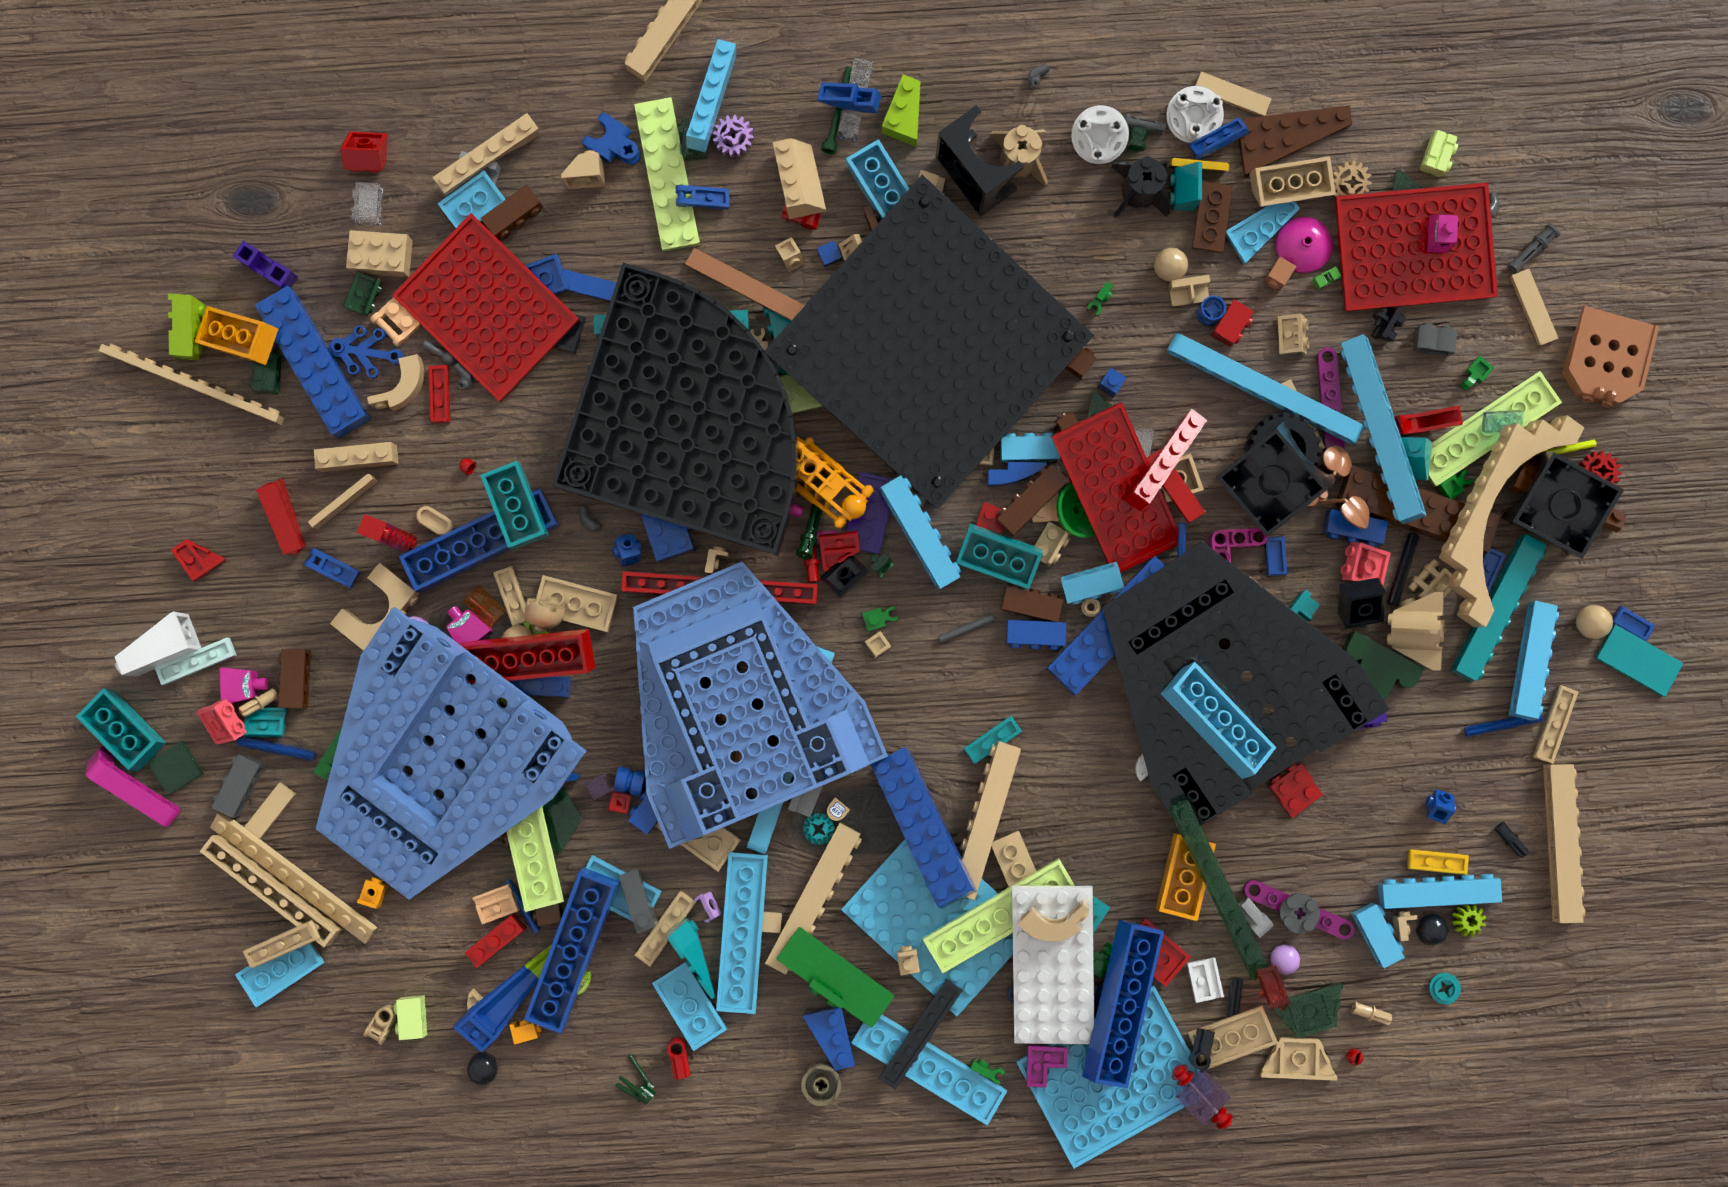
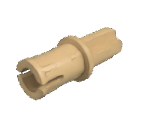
(258, 703)
(1371, 1013)

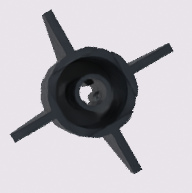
(1143, 184)

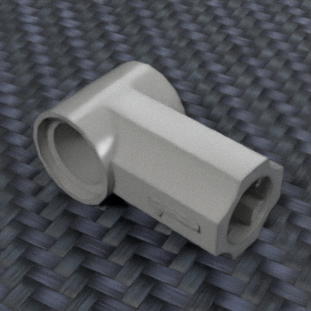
(1257, 921)

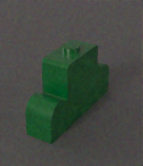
(1381, 664)

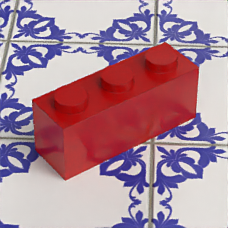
(495, 940)

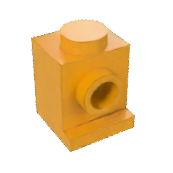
(380, 889)
(524, 1031)

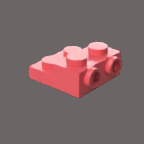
(1364, 563)
(221, 722)

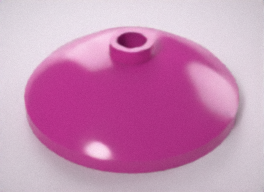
(1292, 247)

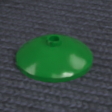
(1073, 522)

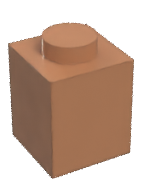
(1279, 273)

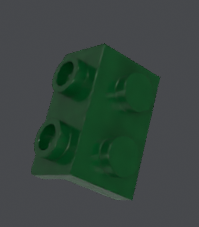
(362, 294)

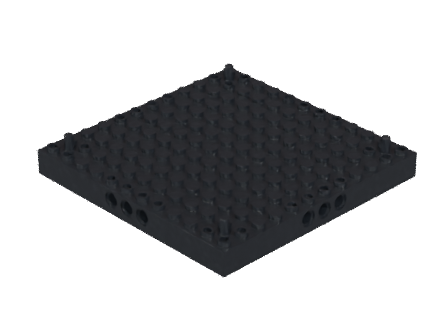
(929, 342)

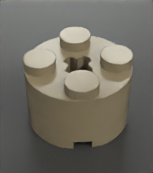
(831, 1089)

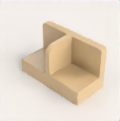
(1188, 290)

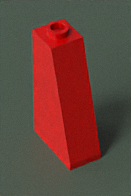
(281, 516)

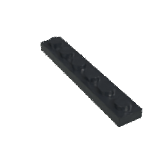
(920, 1034)

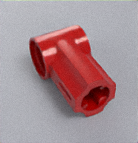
(810, 222)
(679, 1059)

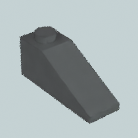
(638, 901)

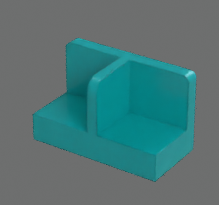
(1304, 605)

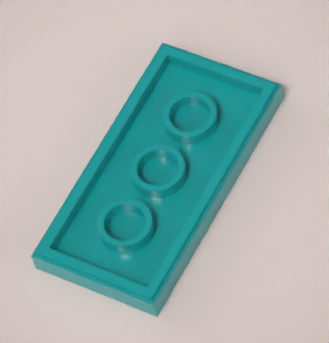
(1639, 660)

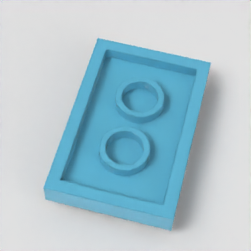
(474, 197)

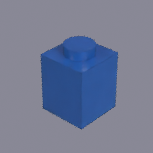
(1111, 382)

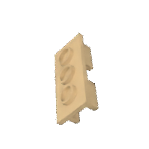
(1013, 858)

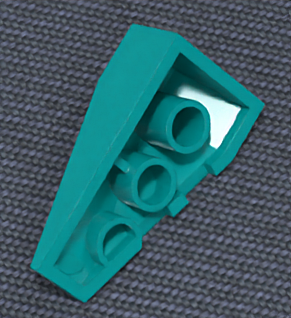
(687, 944)

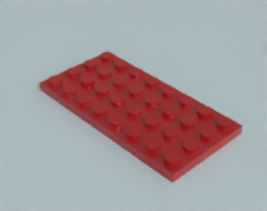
(1104, 466)

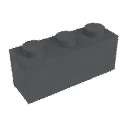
(238, 785)

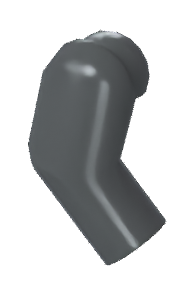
(1035, 74)
(1494, 204)

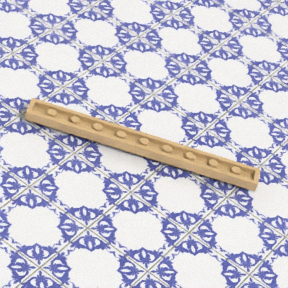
(185, 380)
(293, 877)

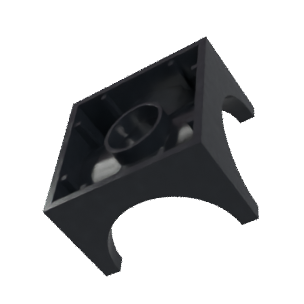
(977, 180)
(1274, 480)
(1564, 504)

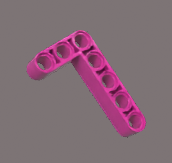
(1229, 542)
(102, 771)

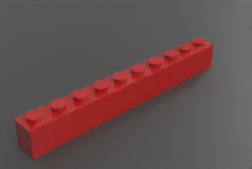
(663, 583)

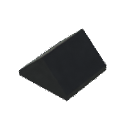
(844, 575)

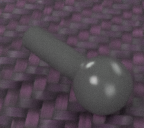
(446, 357)

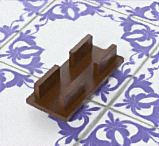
(1212, 217)

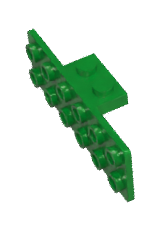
(835, 977)

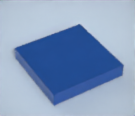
(550, 273)

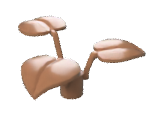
(1355, 509)

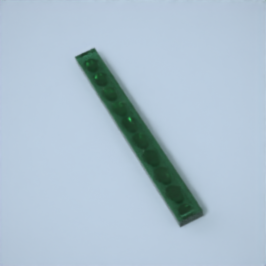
(1218, 887)

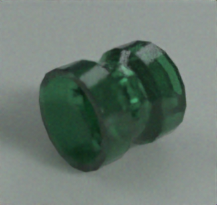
(1137, 139)

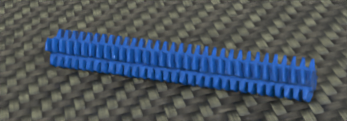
(1502, 724)
(276, 748)

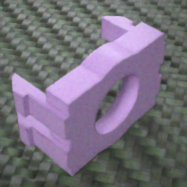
(712, 913)

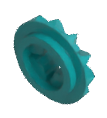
(809, 829)
(1453, 991)

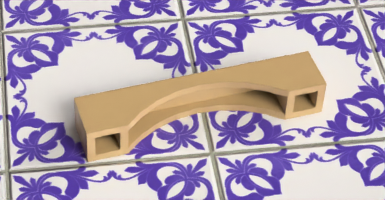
(505, 141)

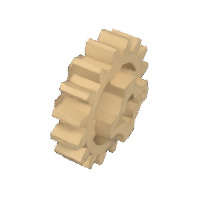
(1351, 173)

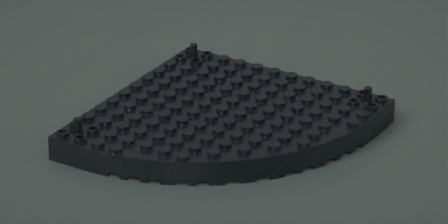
(683, 417)

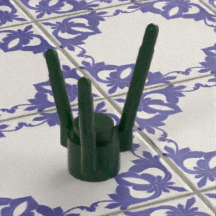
(643, 1093)

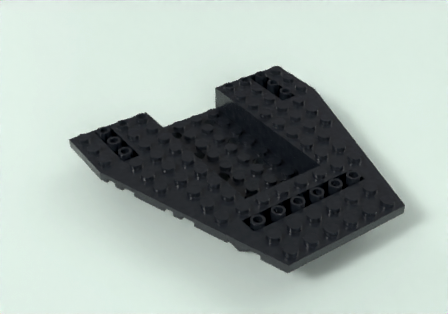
(1182, 616)

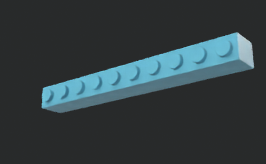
(1383, 430)

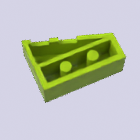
(903, 113)
(186, 320)

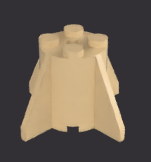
(1024, 146)
(1418, 630)

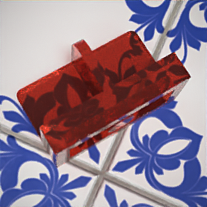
(1273, 988)

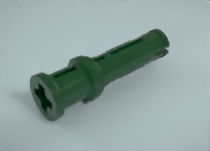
(809, 538)

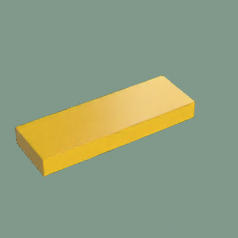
(1206, 165)
(1437, 862)

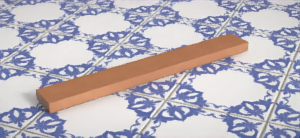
(743, 284)

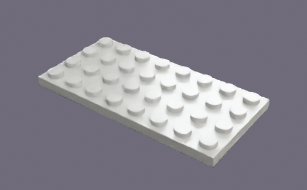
(1053, 977)

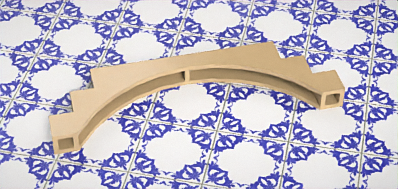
(1465, 543)

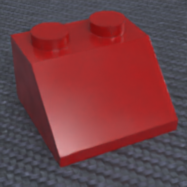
(364, 151)

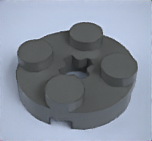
(1293, 903)

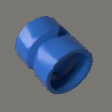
(1211, 310)
(630, 781)

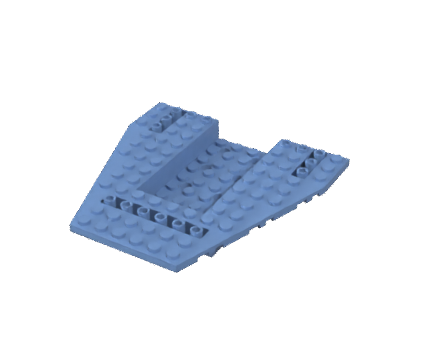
(396, 700)
(806, 703)

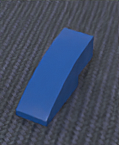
(849, 97)
(1014, 473)

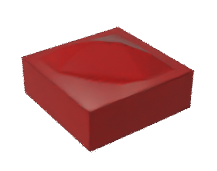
(619, 802)

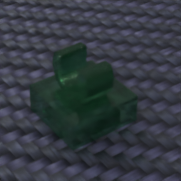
(881, 564)

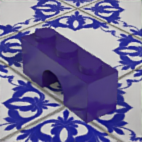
(264, 266)

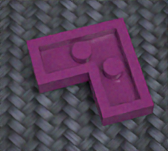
(1039, 1059)

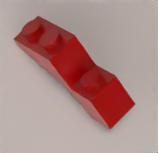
(1429, 421)

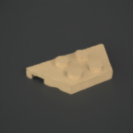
(1298, 1060)

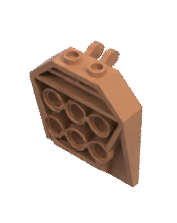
(1622, 332)

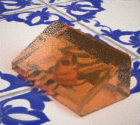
(484, 606)

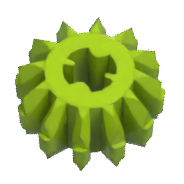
(1475, 916)

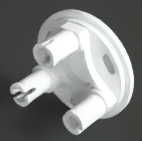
(1194, 113)
(1100, 134)

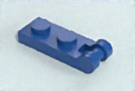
(702, 197)
(332, 568)

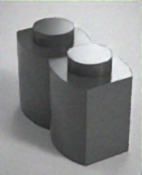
(1435, 340)

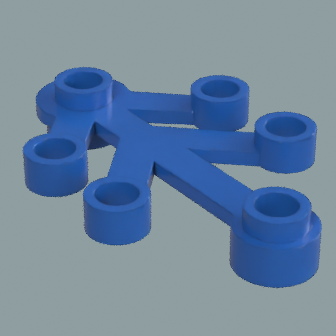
(362, 351)

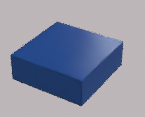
(829, 253)

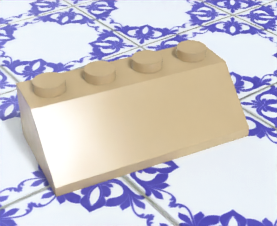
(799, 178)
(1292, 181)

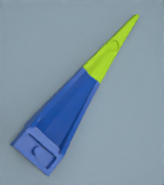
(491, 1014)

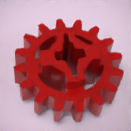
(1603, 464)

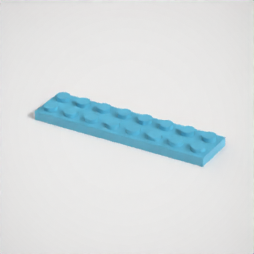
(742, 933)
(934, 1070)

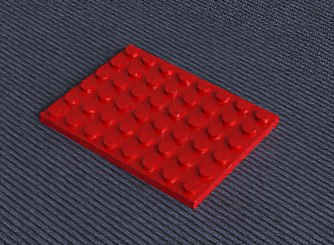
(1387, 246)
(486, 307)

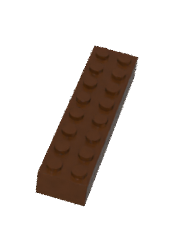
(1440, 511)

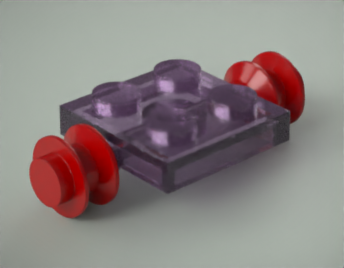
(1202, 1097)

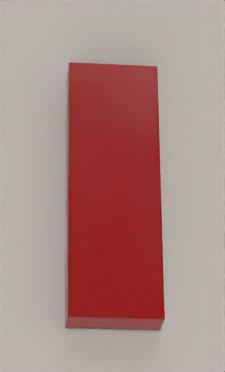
(439, 394)

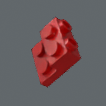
(1294, 789)

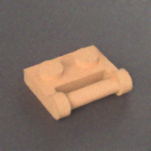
(400, 317)

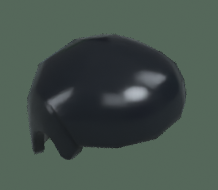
(1432, 929)
(482, 1068)

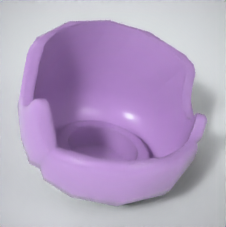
(1286, 959)

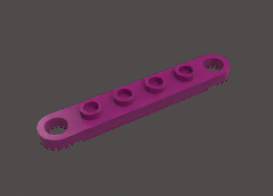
(1329, 391)
(1272, 898)

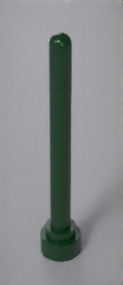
(829, 145)

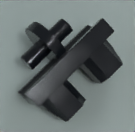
(1385, 321)

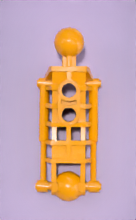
(852, 506)

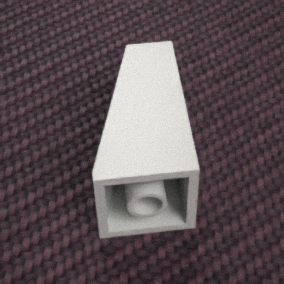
(162, 643)

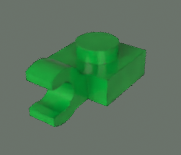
(1104, 295)
(1477, 372)
(1101, 960)
(982, 1068)

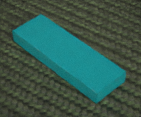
(1002, 732)

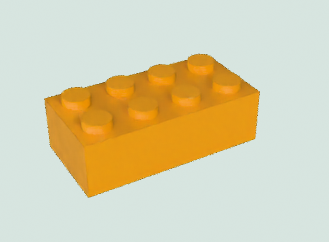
(236, 335)
(1181, 884)

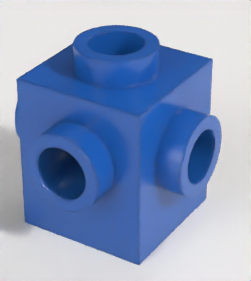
(627, 550)
(1440, 806)

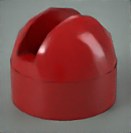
(467, 466)
(1351, 1056)

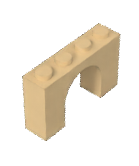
(399, 595)

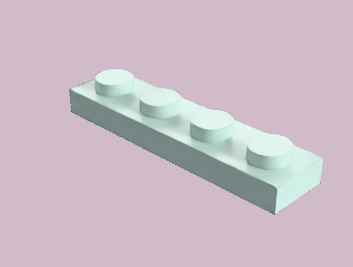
(195, 661)

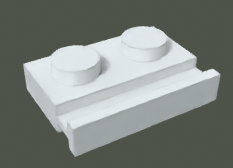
(1205, 979)

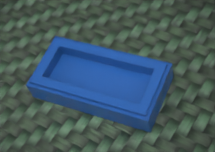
(1275, 556)
(1633, 623)

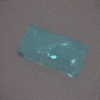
(1496, 420)

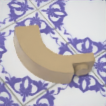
(407, 389)
(1053, 929)

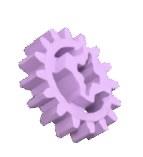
(742, 133)

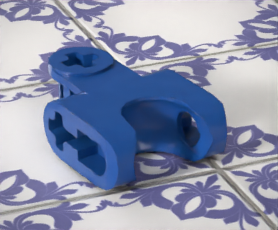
(614, 142)

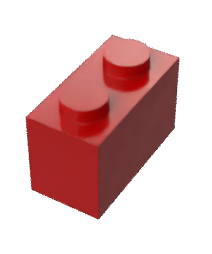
(1232, 323)

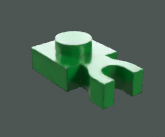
(1454, 485)
(876, 618)

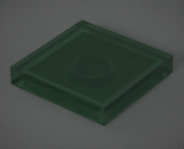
(175, 767)

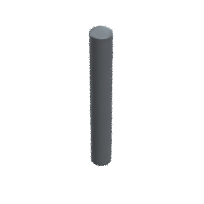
(966, 628)

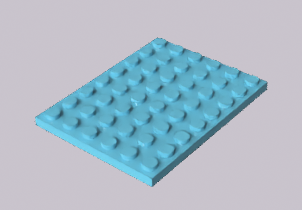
(900, 911)
(1098, 1116)

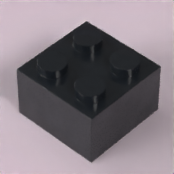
(1361, 602)

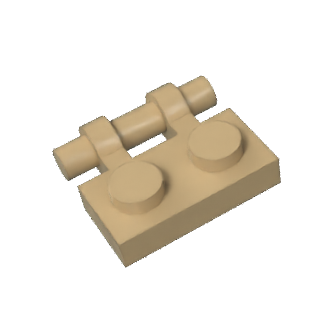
(1438, 584)

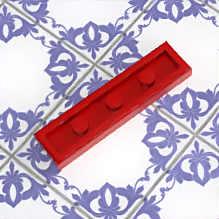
(1180, 494)

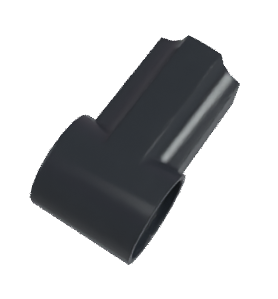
(1202, 1046)

